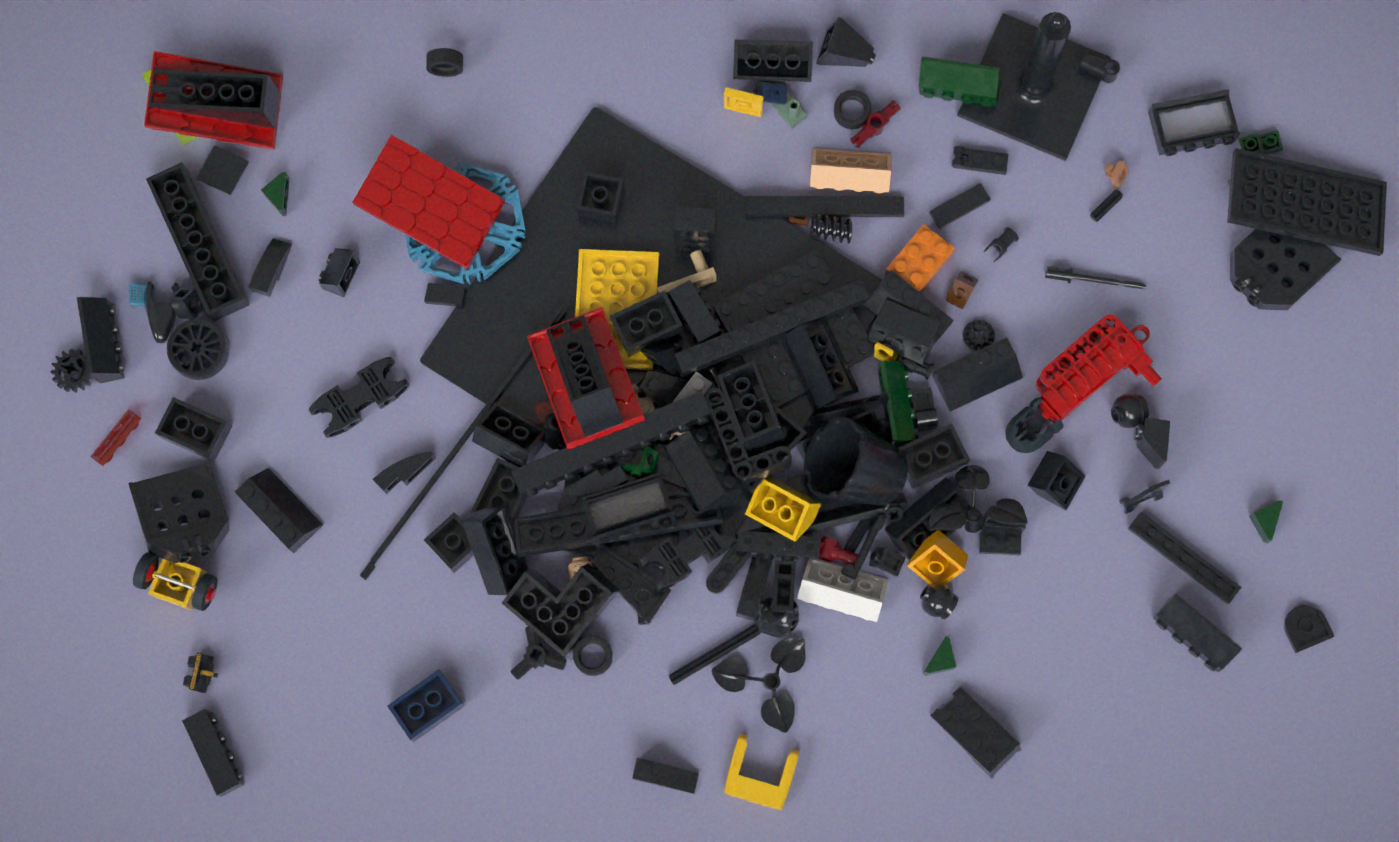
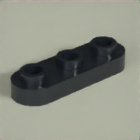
(724, 576)

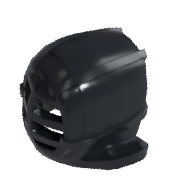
(777, 623)

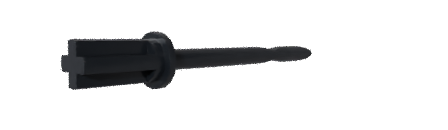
(1068, 275)

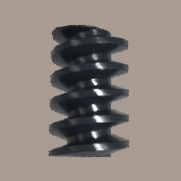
(831, 227)

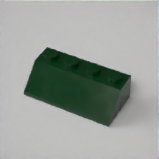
(959, 81)
(897, 410)

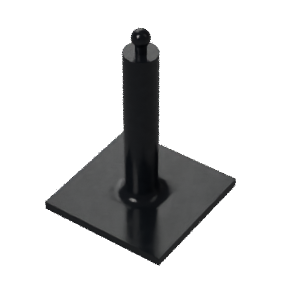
(1041, 87)

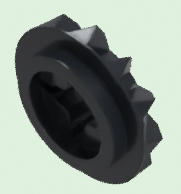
(969, 334)

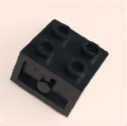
(1000, 538)

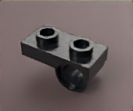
(924, 409)

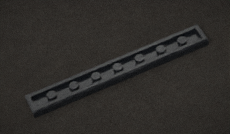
(830, 205)
(843, 516)

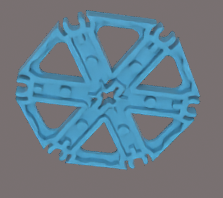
(498, 234)

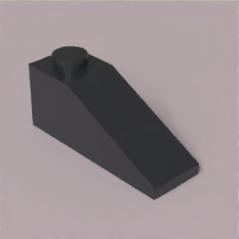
(753, 589)
(665, 776)

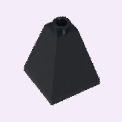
(844, 47)

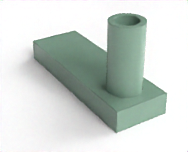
(791, 111)

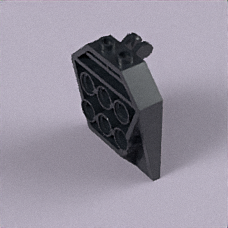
(1264, 288)
(180, 541)

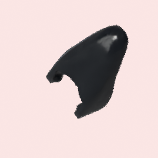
(160, 314)

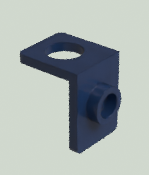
(772, 92)

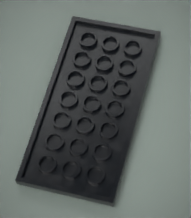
(1307, 202)

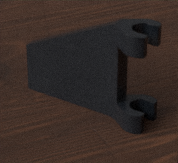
(1154, 491)

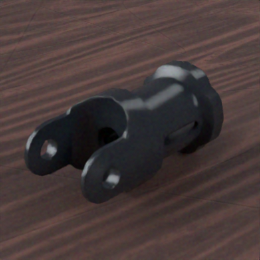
(1003, 242)
(912, 366)

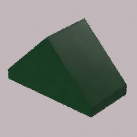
(277, 192)
(1266, 520)
(942, 660)

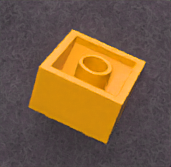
(938, 559)

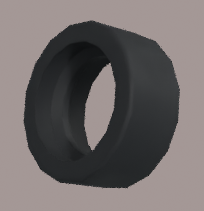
(444, 62)
(852, 95)
(577, 655)

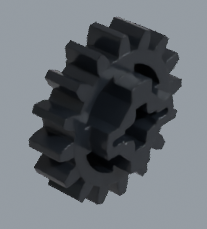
(74, 379)

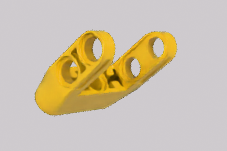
(755, 790)

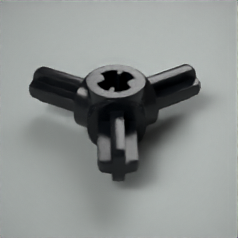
(545, 659)

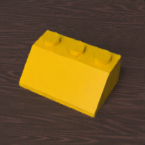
(782, 508)

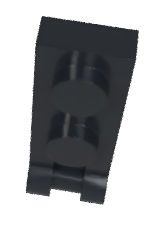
(980, 160)

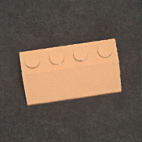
(850, 170)

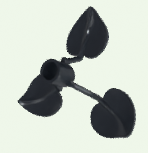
(975, 477)
(779, 710)

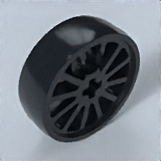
(190, 348)

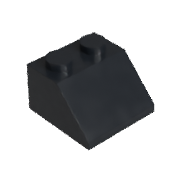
(339, 271)
(1153, 440)
(1056, 479)

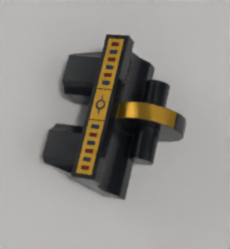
(201, 673)

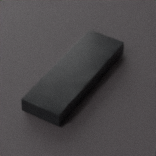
(959, 206)

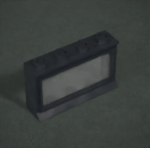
(1193, 123)
(627, 507)

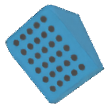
(136, 294)

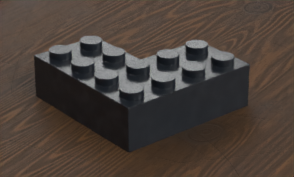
(558, 615)

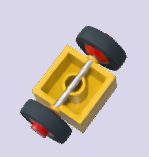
(175, 583)

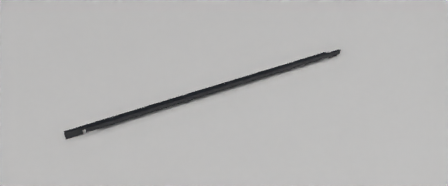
(370, 567)

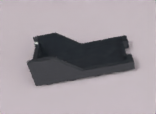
(976, 732)

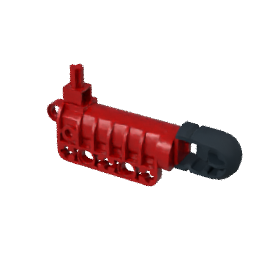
(1081, 380)

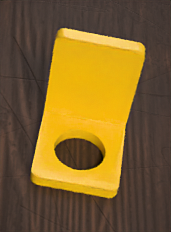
(884, 353)

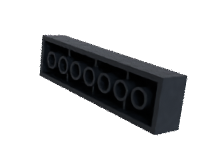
(197, 242)

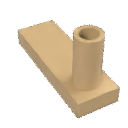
(703, 276)

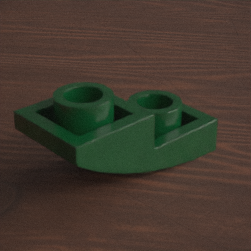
(1263, 143)

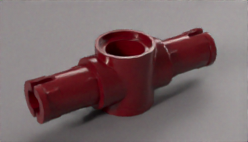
(881, 117)
(831, 550)

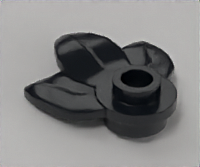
(553, 433)

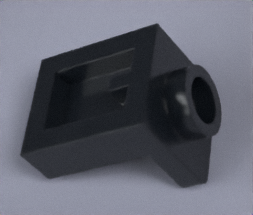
(887, 560)

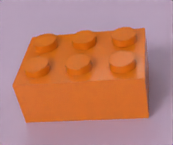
(921, 258)

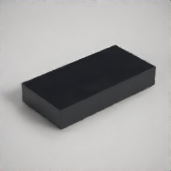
(445, 295)

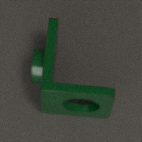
(644, 468)

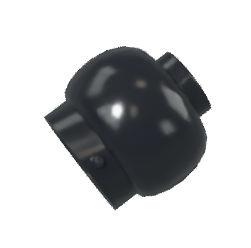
(1129, 410)
(938, 600)

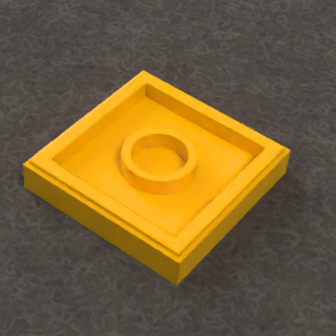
(743, 102)

